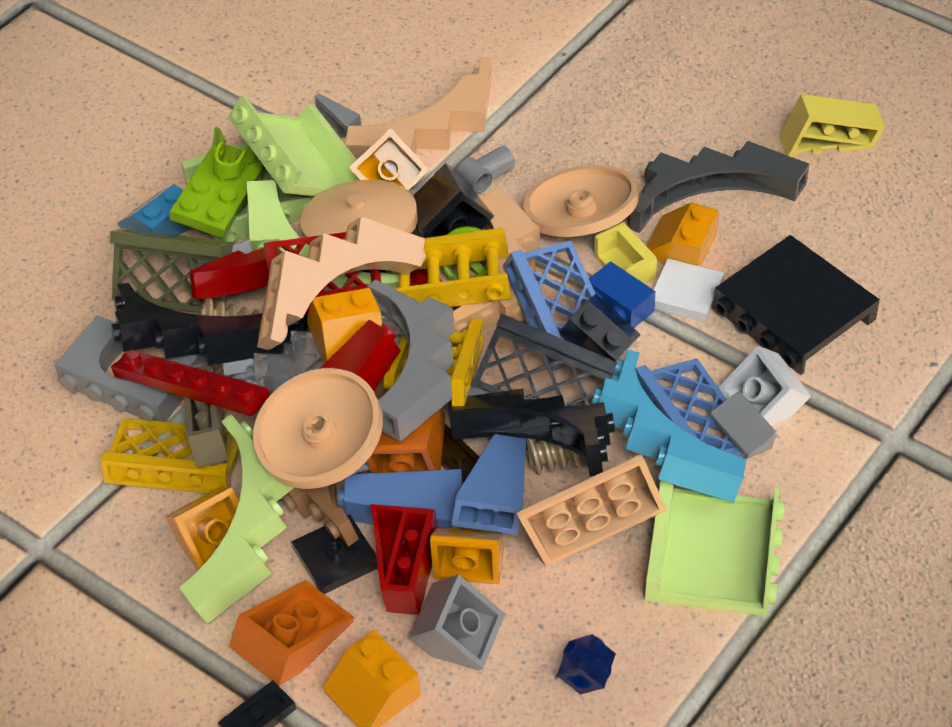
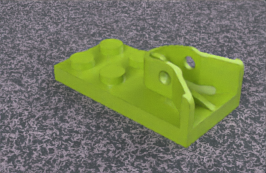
(217, 188)

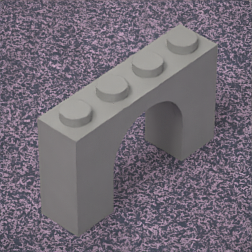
(85, 368)

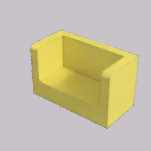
(626, 251)

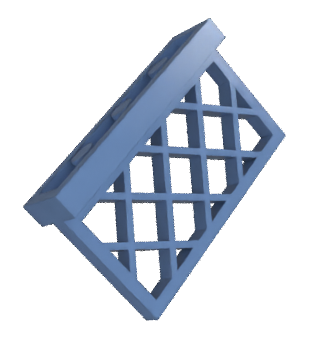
(528, 290)
(662, 396)

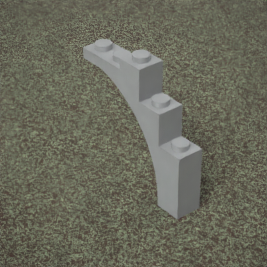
(423, 382)

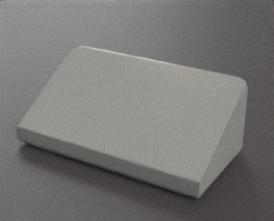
(744, 425)

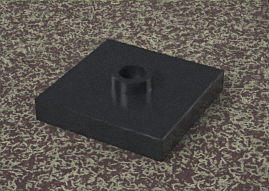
(332, 561)

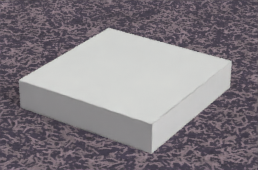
(686, 289)

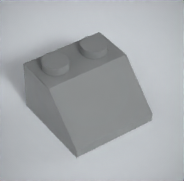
(457, 623)

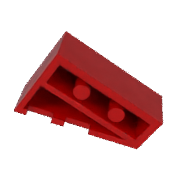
(403, 555)

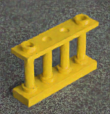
(461, 250)
(465, 360)

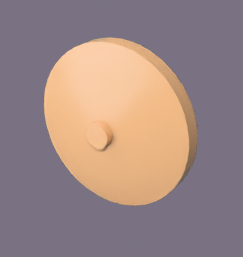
(581, 200)
(346, 202)
(318, 428)

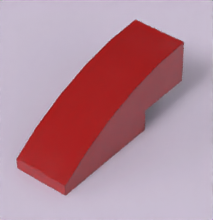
(231, 274)

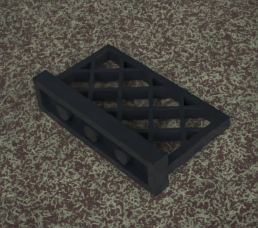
(546, 345)

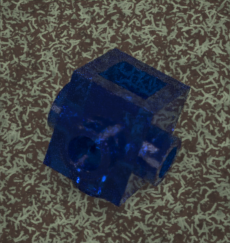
(586, 664)

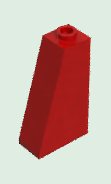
(367, 353)

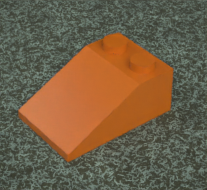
(288, 631)

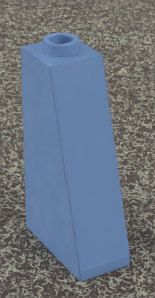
(493, 488)
(405, 489)

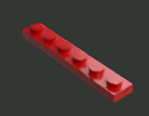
(191, 382)

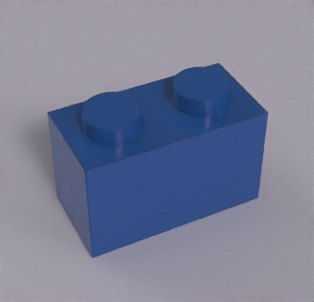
(624, 293)

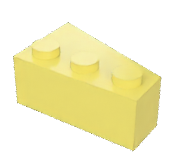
(830, 123)

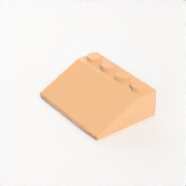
(592, 510)

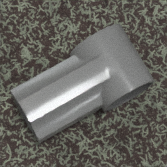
(482, 171)

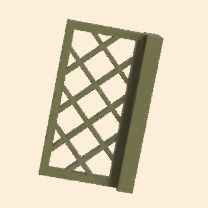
(164, 245)

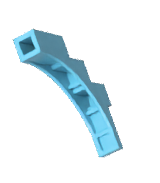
(681, 456)

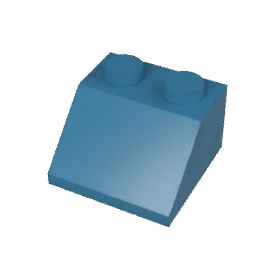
(155, 212)

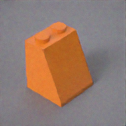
(416, 452)

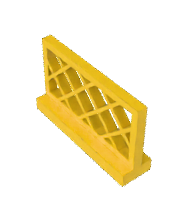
(162, 472)

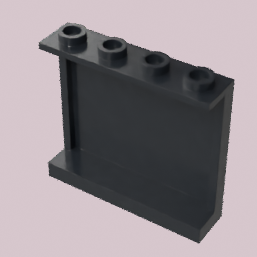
(793, 302)

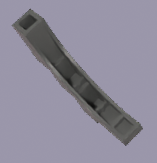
(710, 171)

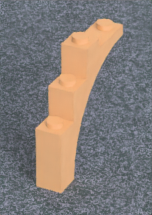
(520, 235)

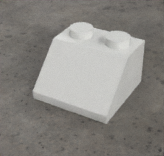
(767, 385)

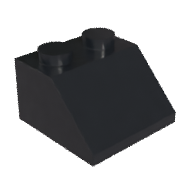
(599, 329)

